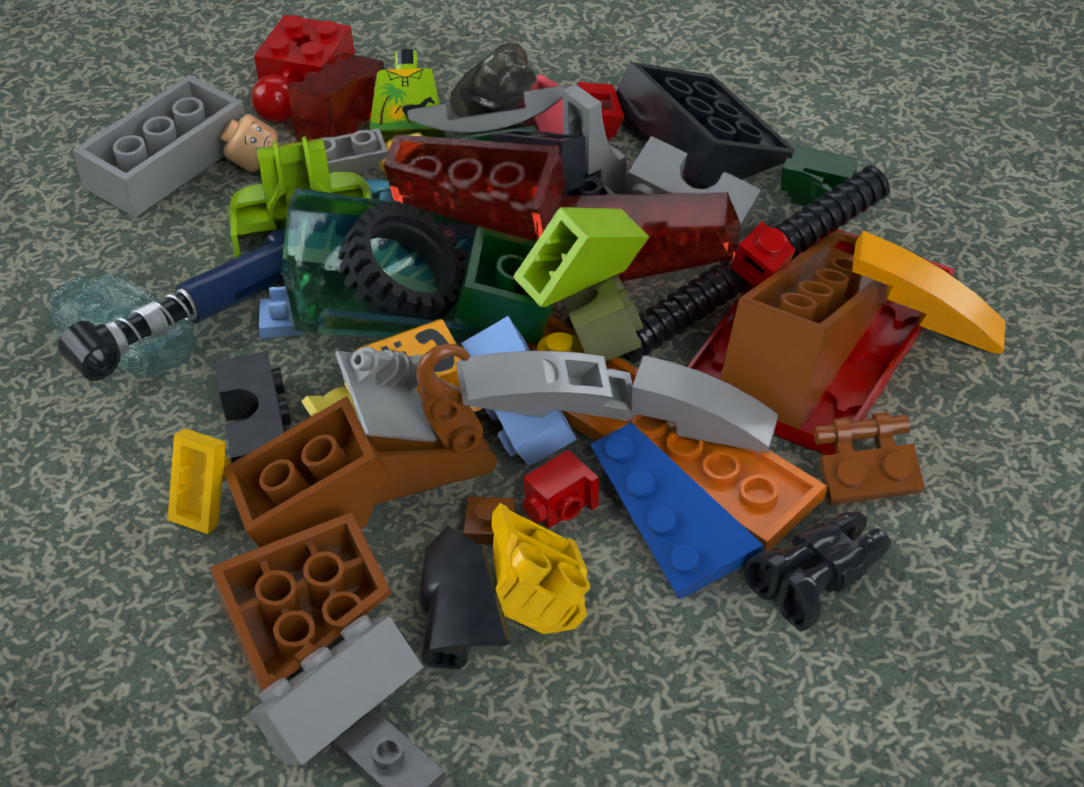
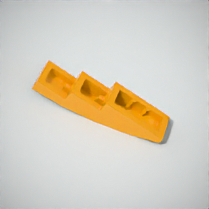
(920, 285)

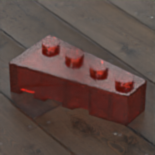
(478, 182)
(681, 229)

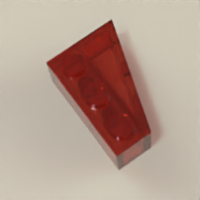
(334, 98)

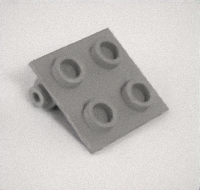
(386, 393)

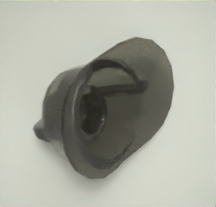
(494, 83)

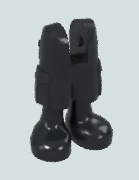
(827, 560)

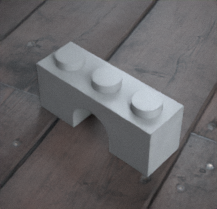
(660, 172)

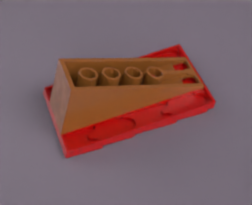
(813, 340)

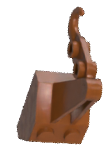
(337, 469)

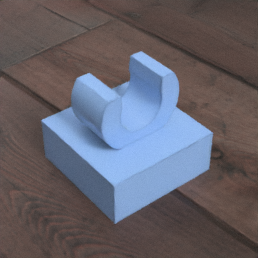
(276, 315)

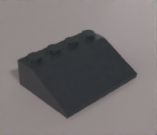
(702, 120)

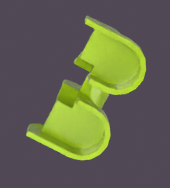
(282, 172)

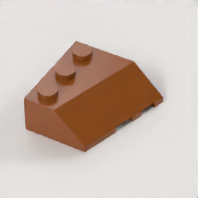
(298, 595)

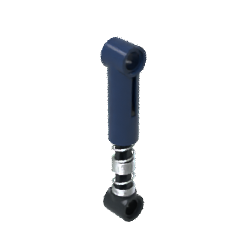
(98, 348)

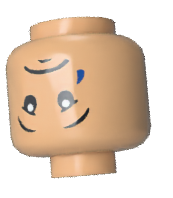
(244, 138)

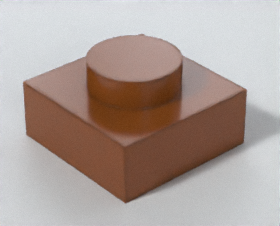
(479, 517)

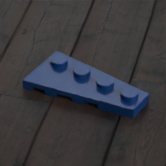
(676, 517)

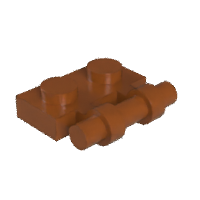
(871, 472)

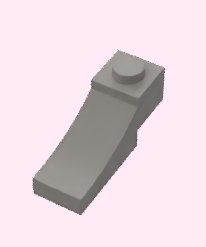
(584, 117)

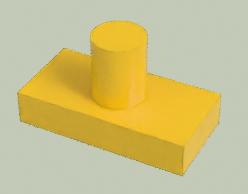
(196, 480)

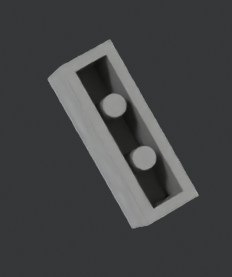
(334, 689)

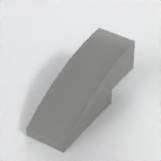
(702, 406)

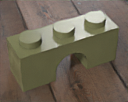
(605, 319)

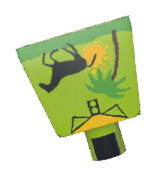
(401, 91)

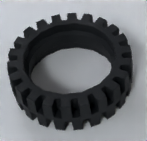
(421, 236)

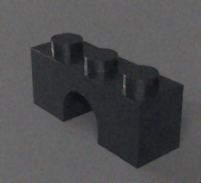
(250, 391)

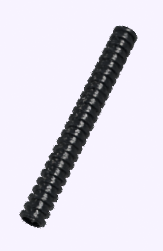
(723, 283)

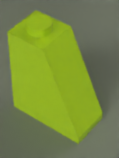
(578, 252)

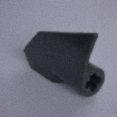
(458, 601)

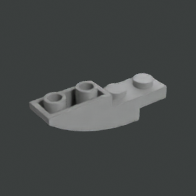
(544, 381)

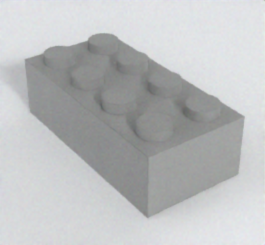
(157, 145)

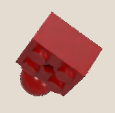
(290, 53)

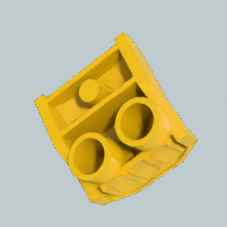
(537, 574)

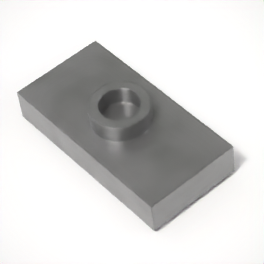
(386, 755)

